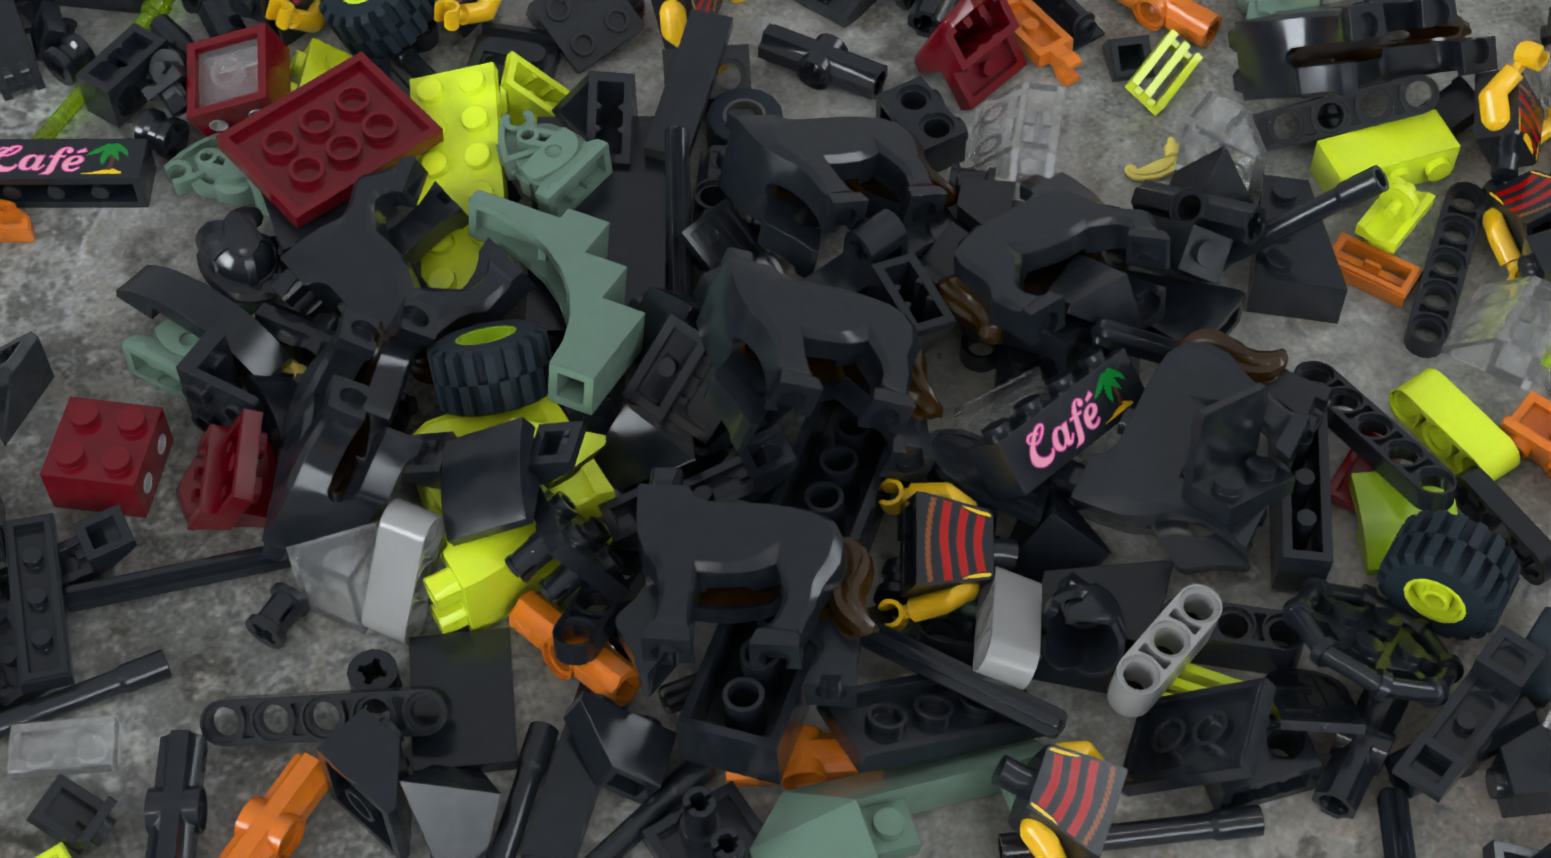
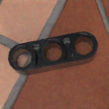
(1255, 645)

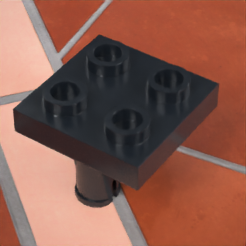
(576, 544)
(707, 827)

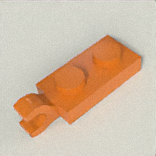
(1045, 41)

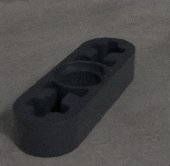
(1487, 503)

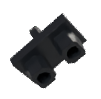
(170, 73)

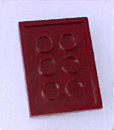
(326, 136)

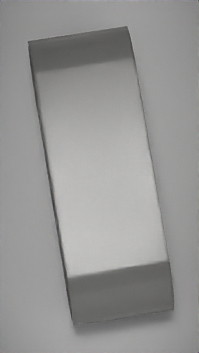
(403, 555)
(1008, 628)
(1158, 670)

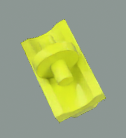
(1394, 215)

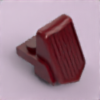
(973, 50)
(229, 476)

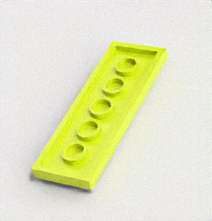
(469, 112)

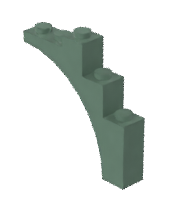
(573, 264)

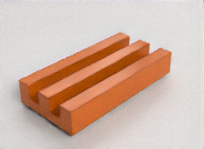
(1368, 274)

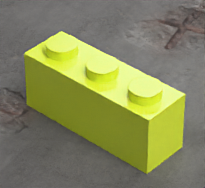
(1411, 148)

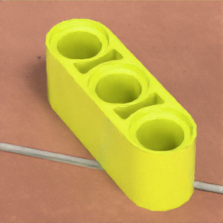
(1452, 425)

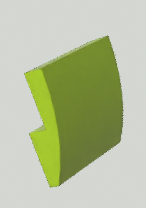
(1379, 515)

